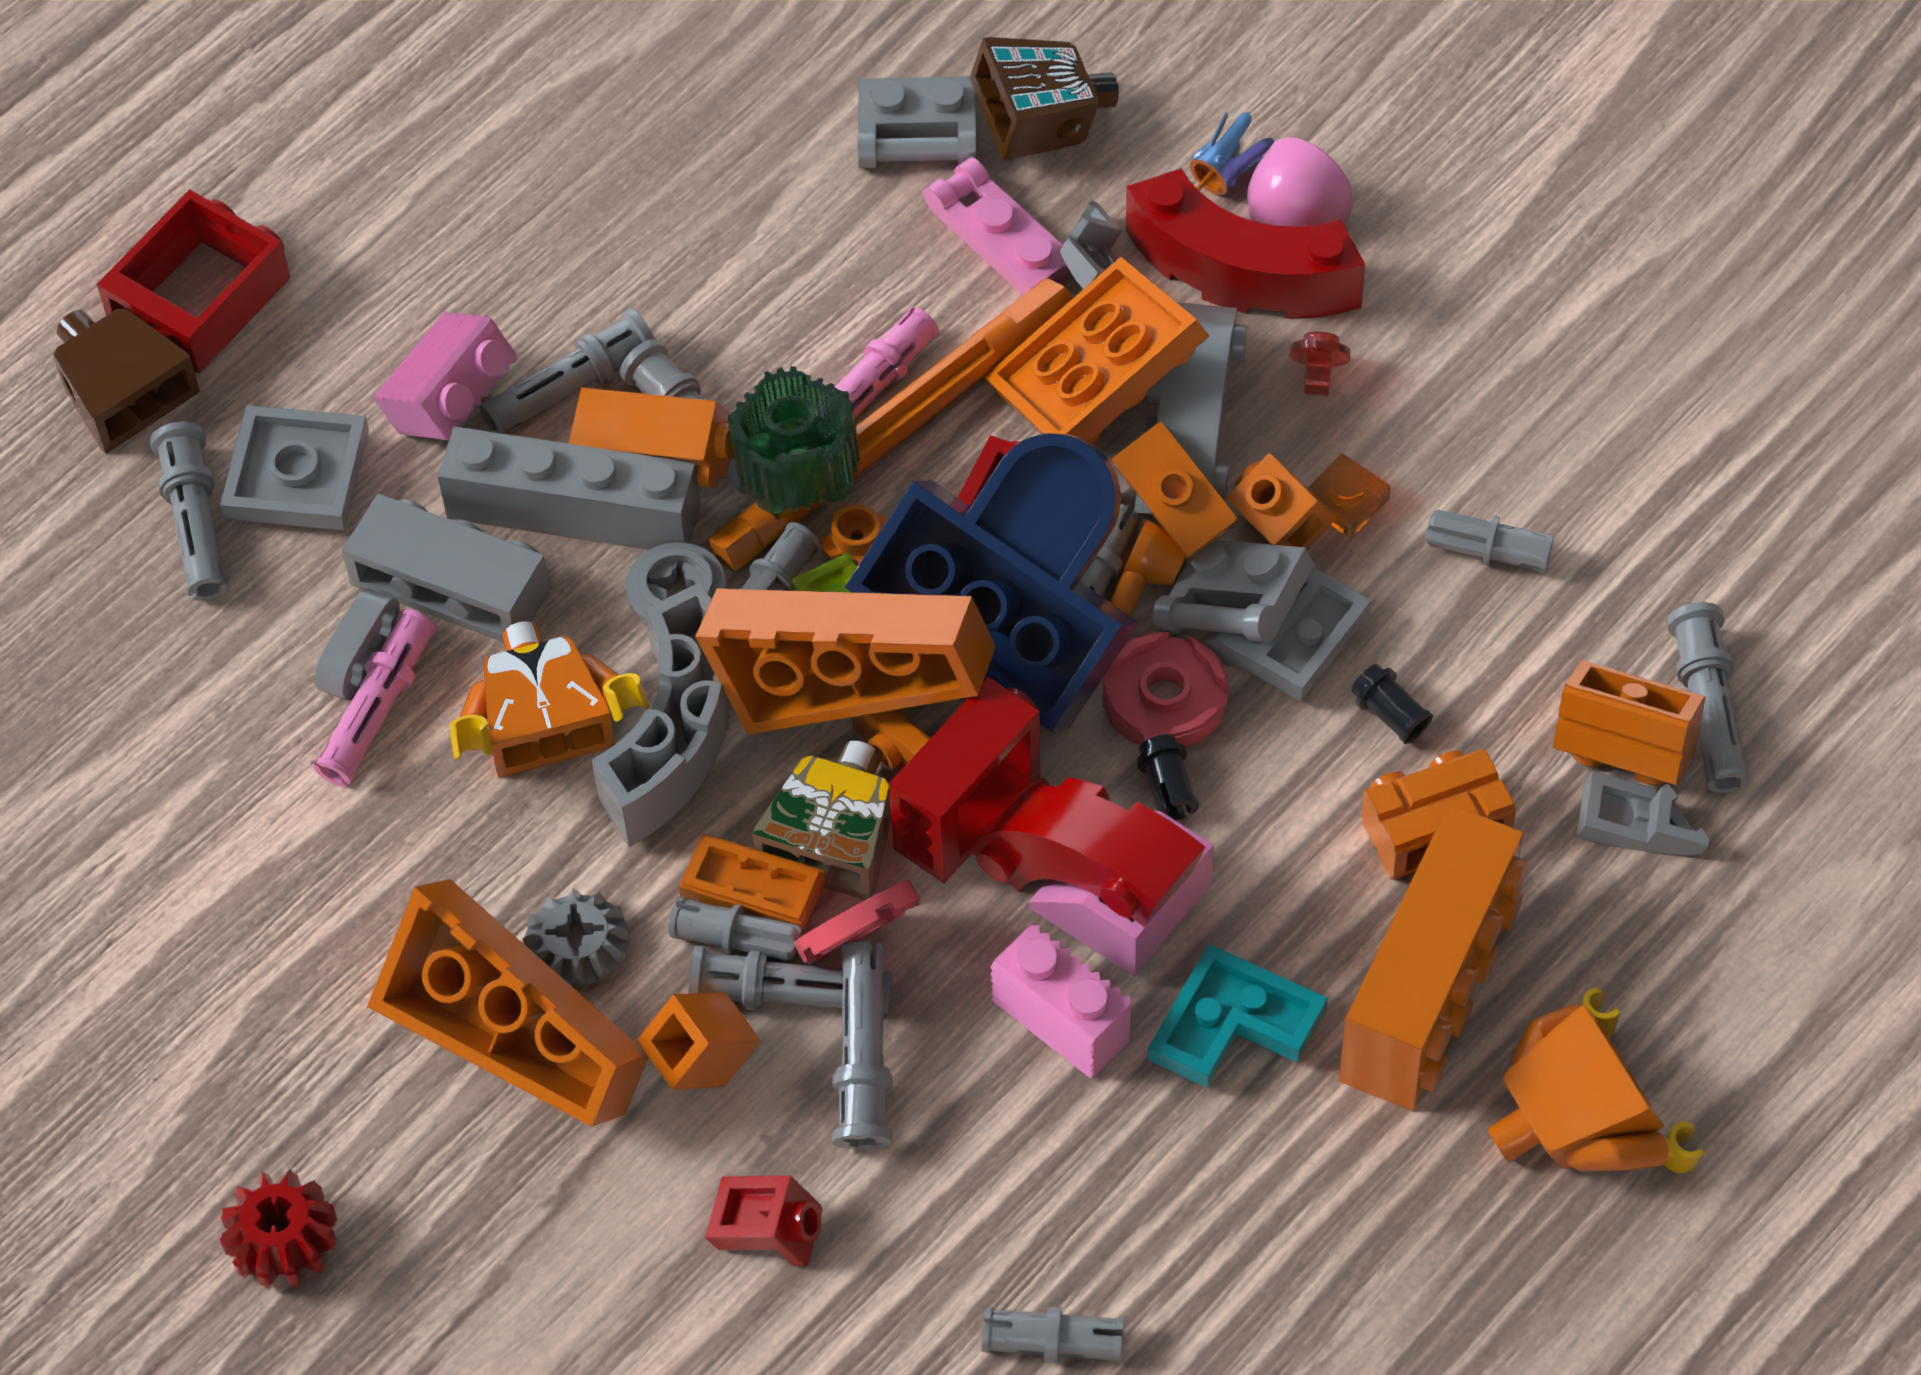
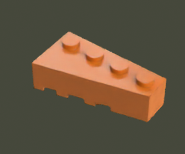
(840, 653)
(501, 1007)

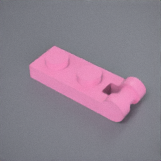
(997, 227)

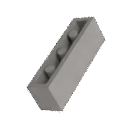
(568, 489)

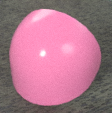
(1298, 186)

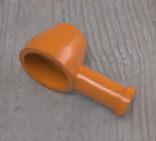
(1152, 562)

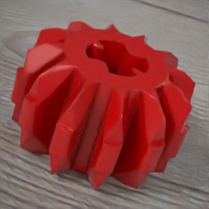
(275, 1252)

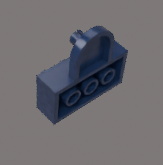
(1022, 565)

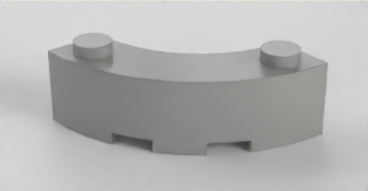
(1195, 393)
(678, 739)

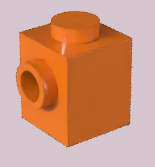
(1279, 504)
(698, 1040)

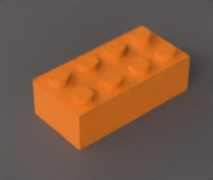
(1432, 958)

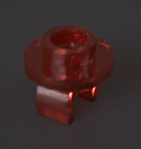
(1319, 353)

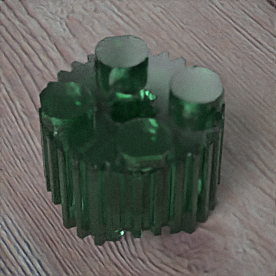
(794, 441)

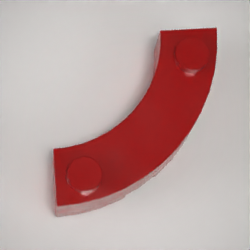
(1240, 260)
(1085, 840)

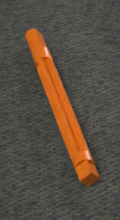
(906, 412)

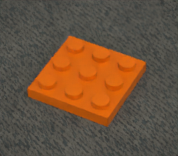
(1097, 355)

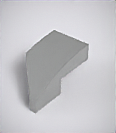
(1089, 244)
(1636, 817)

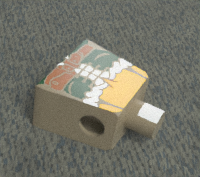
(832, 819)

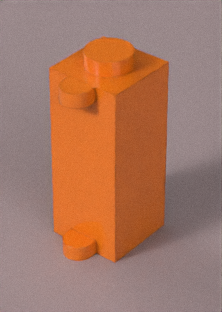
(656, 427)

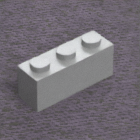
(445, 567)

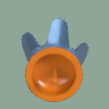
(1214, 163)

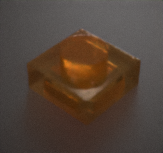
(1350, 494)

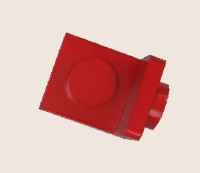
(765, 1216)

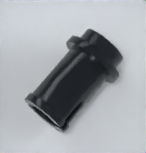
(1391, 703)
(1163, 763)

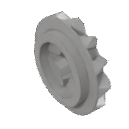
(660, 567)
(600, 951)

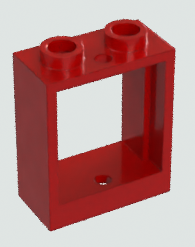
(165, 247)
(965, 778)

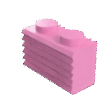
(445, 376)
(1061, 1001)

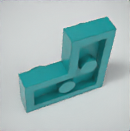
(1232, 999)

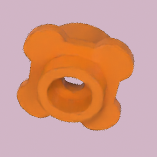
(852, 521)

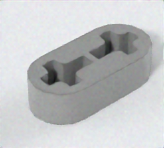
(356, 637)

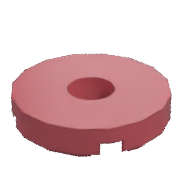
(1165, 658)
(857, 922)

